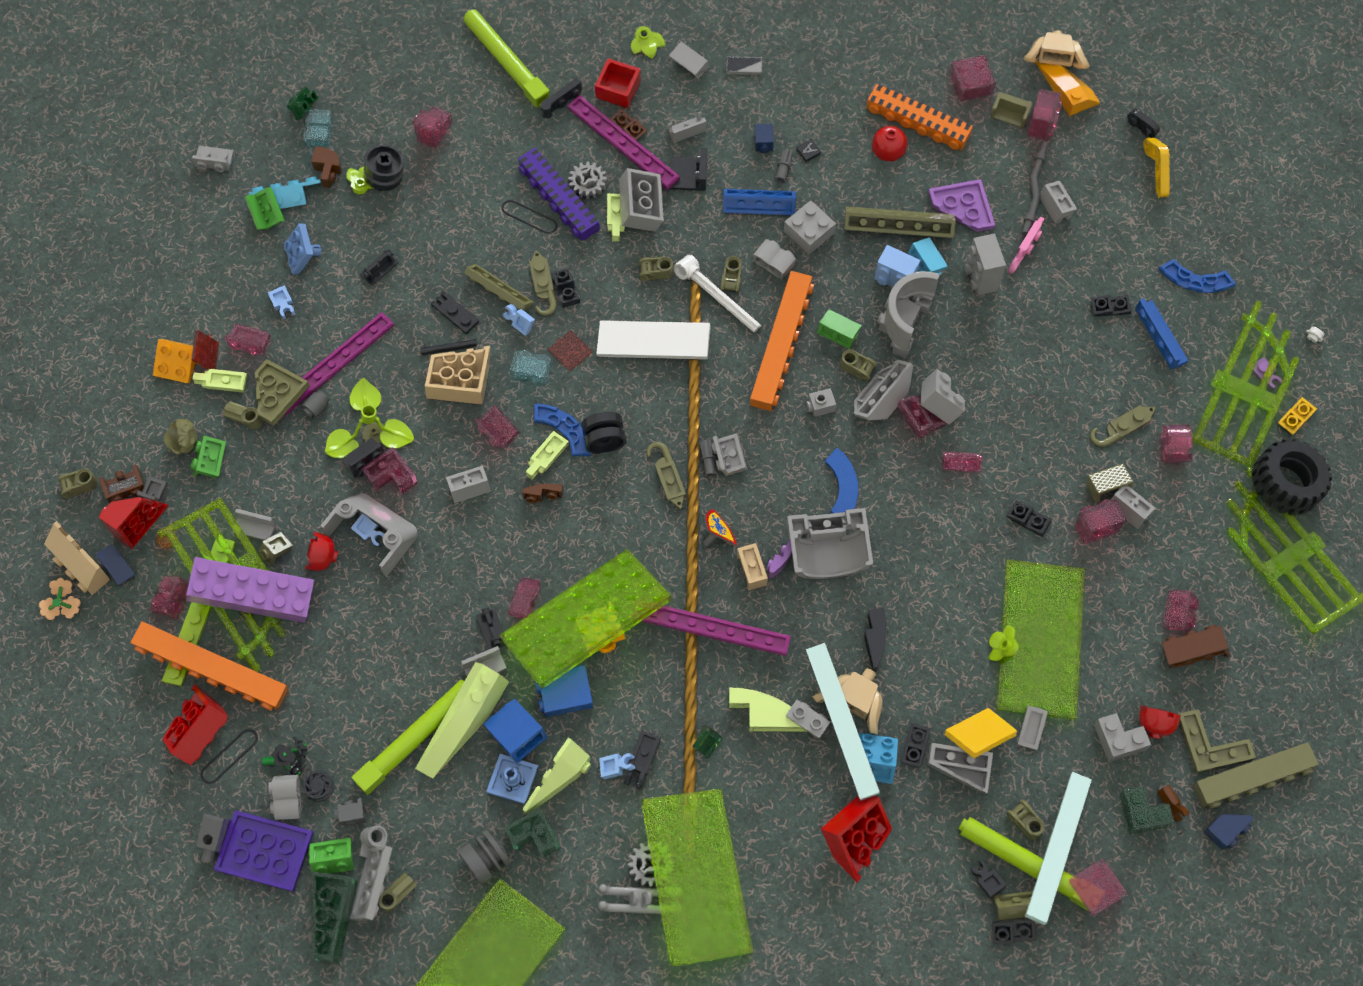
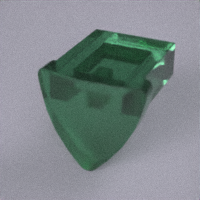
(707, 741)

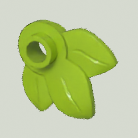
(646, 44)
(357, 180)
(1003, 644)

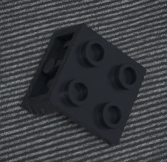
(691, 171)
(362, 456)

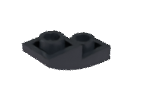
(565, 287)
(1111, 306)
(1026, 517)
(915, 745)
(1012, 930)

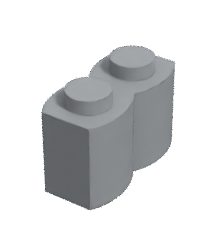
(774, 258)
(286, 797)

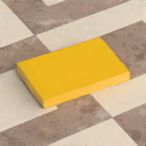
(981, 733)

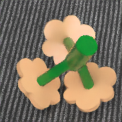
(51, 607)

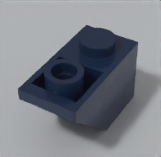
(1226, 829)

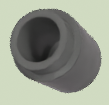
(315, 404)

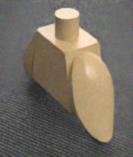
(1058, 50)
(861, 697)

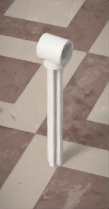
(689, 269)

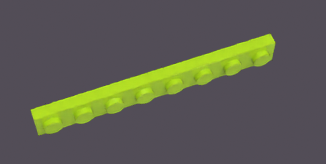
(195, 621)

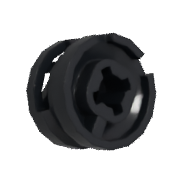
(318, 786)

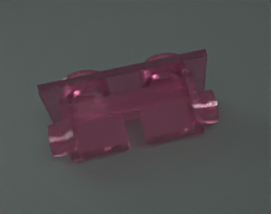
(962, 461)

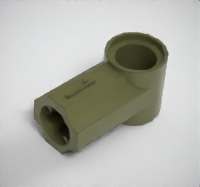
(242, 415)
(397, 891)

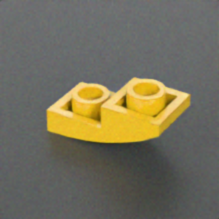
(1297, 416)

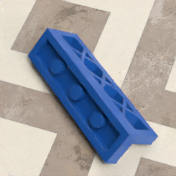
(759, 201)
(1161, 334)

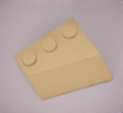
(458, 376)
(76, 560)

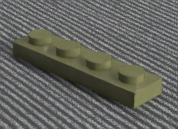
(497, 286)

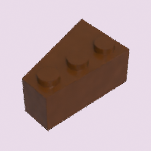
(1195, 646)

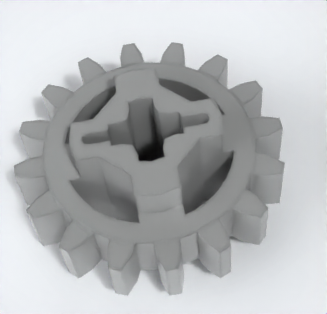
(588, 186)
(643, 872)

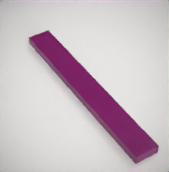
(622, 141)
(344, 355)
(720, 630)

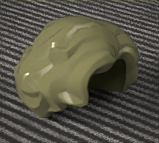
(180, 436)

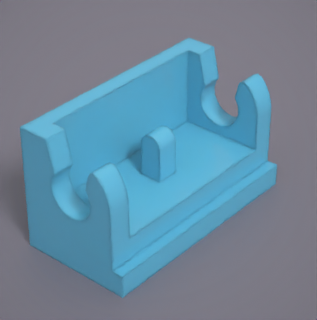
(928, 255)

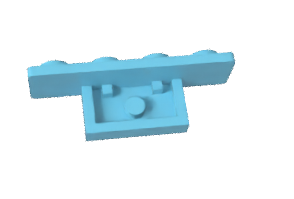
(291, 194)

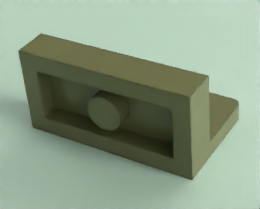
(1012, 905)

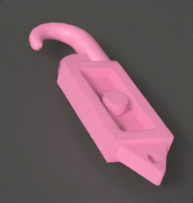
(1026, 246)

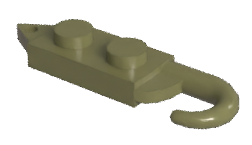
(542, 282)
(1124, 425)
(668, 475)

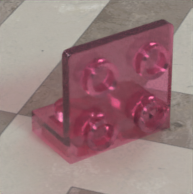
(1097, 887)

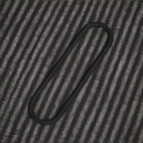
(502, 208)
(202, 771)

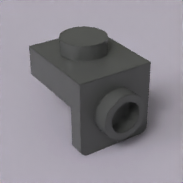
(153, 489)

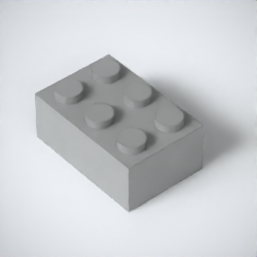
(641, 200)
(985, 264)

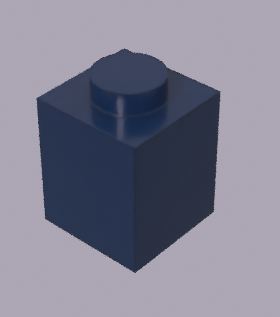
(764, 137)

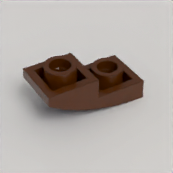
(629, 125)
(535, 493)

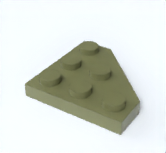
(276, 391)

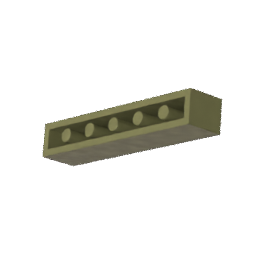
(899, 222)
(1256, 775)

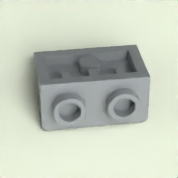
(213, 158)

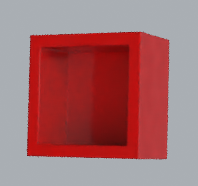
(617, 83)

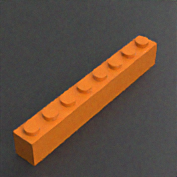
(781, 340)
(209, 666)

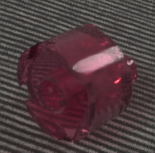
(1177, 443)

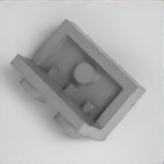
(729, 454)
(808, 719)

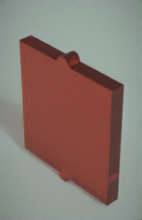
(570, 350)
(205, 351)

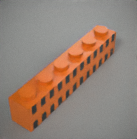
(919, 117)

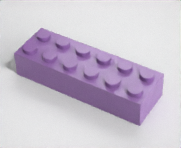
(249, 590)

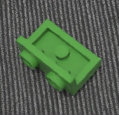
(264, 209)

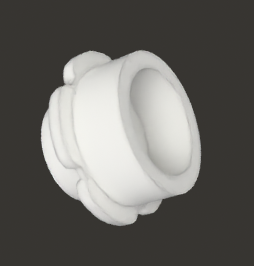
(1315, 334)

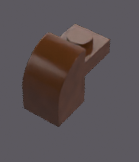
(328, 162)

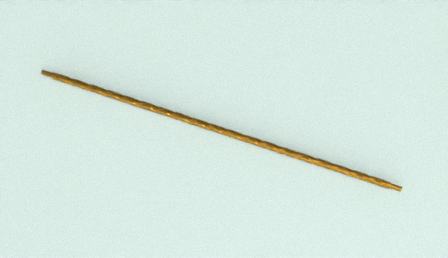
(692, 553)

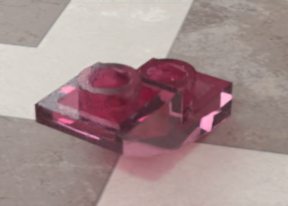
(524, 597)

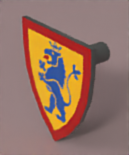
(717, 529)

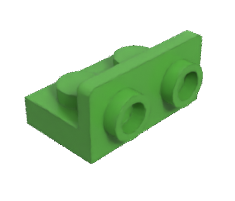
(208, 457)
(331, 856)

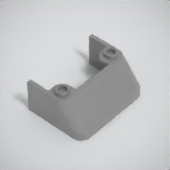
(399, 533)

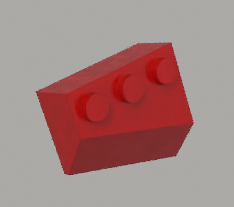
(131, 518)
(196, 726)
(856, 833)

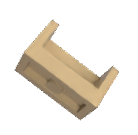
(752, 566)

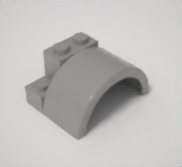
(902, 313)
(827, 548)

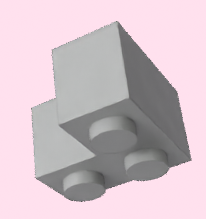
(939, 398)
(1118, 743)

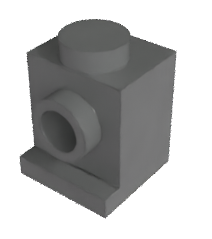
(350, 812)

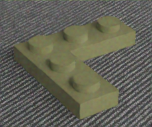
(1207, 757)

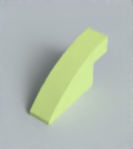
(765, 711)

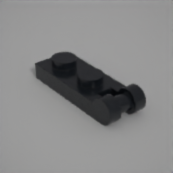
(561, 98)

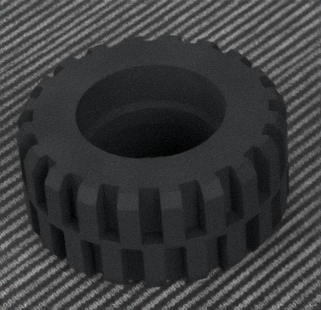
(1305, 463)

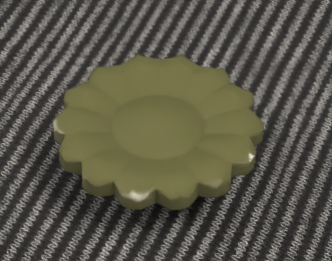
(372, 431)

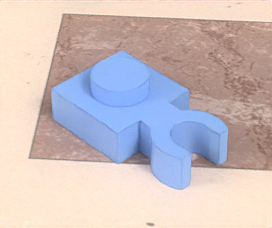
(281, 300)
(521, 320)
(367, 528)
(612, 765)

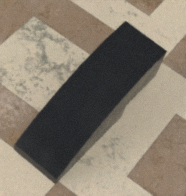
(875, 636)

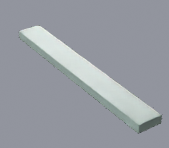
(843, 722)
(1058, 848)

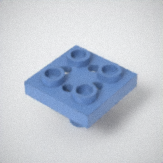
(299, 249)
(511, 777)

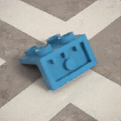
(881, 756)

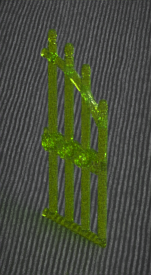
(1248, 392)
(250, 560)
(1284, 562)

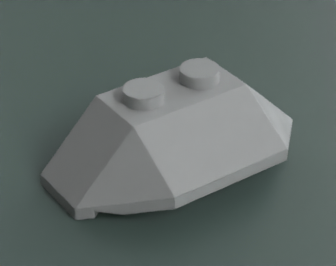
(884, 392)

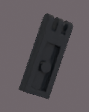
(455, 313)

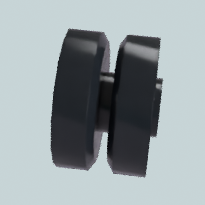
(383, 167)
(603, 432)

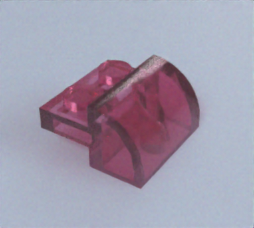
(918, 417)

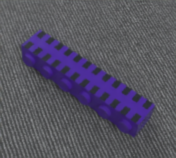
(558, 194)

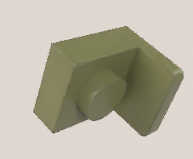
(274, 547)

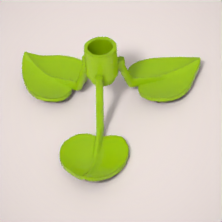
(366, 399)

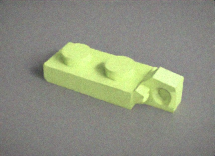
(614, 216)
(221, 380)
(546, 454)

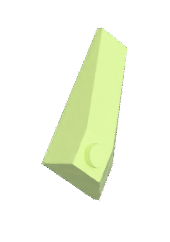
(567, 767)

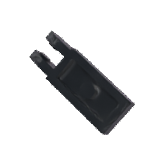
(643, 756)

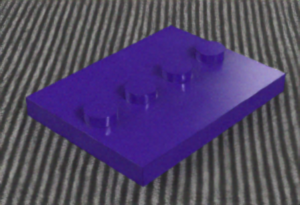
(264, 851)

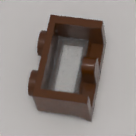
(123, 485)

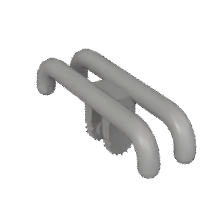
(638, 900)

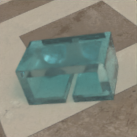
(319, 128)
(528, 364)

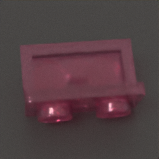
(248, 339)
(497, 428)
(170, 597)
(1180, 610)

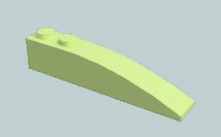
(465, 716)

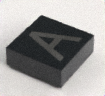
(808, 150)

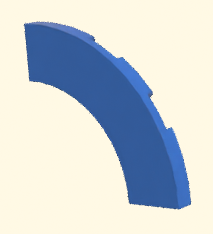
(1207, 284)
(565, 424)
(846, 480)

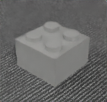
(809, 227)

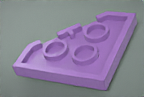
(966, 202)

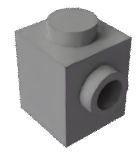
(821, 402)

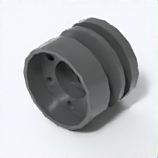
(484, 856)

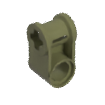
(655, 268)
(732, 277)
(858, 365)
(74, 484)
(1026, 818)

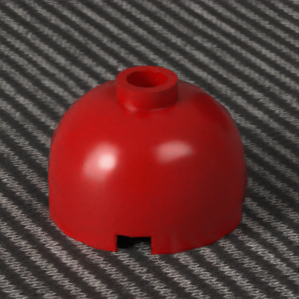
(889, 143)
(321, 552)
(1158, 721)

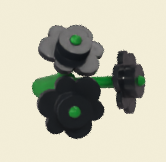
(284, 755)

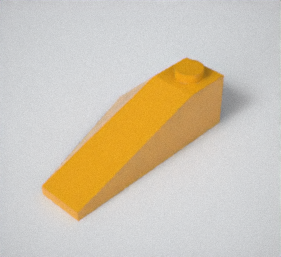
(1074, 93)

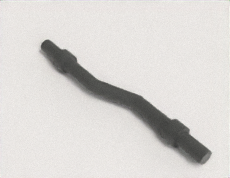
(1039, 159)

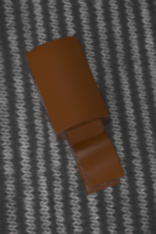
(1169, 796)

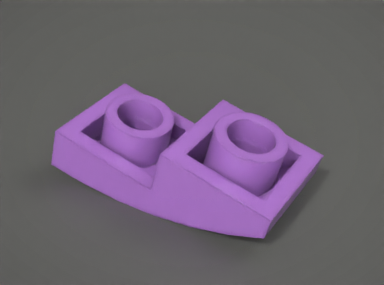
(780, 561)

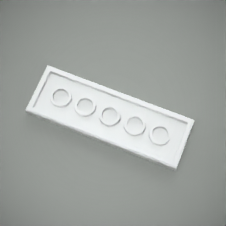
(653, 339)

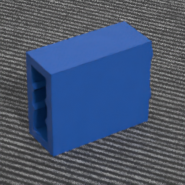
(566, 693)
(515, 730)

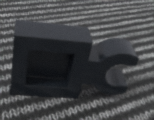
(990, 881)

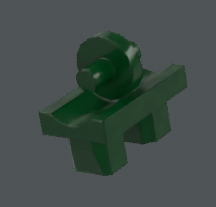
(302, 102)

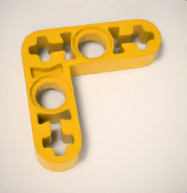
(1159, 153)

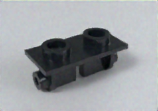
(379, 267)
(490, 628)

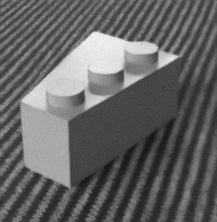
(961, 766)

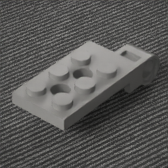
(373, 873)

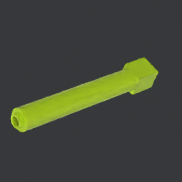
(532, 86)
(374, 772)
(1013, 854)

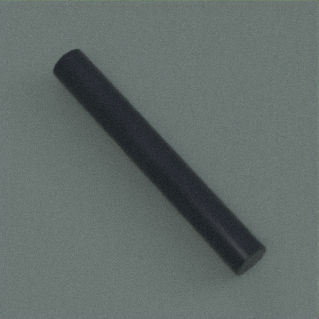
(448, 347)

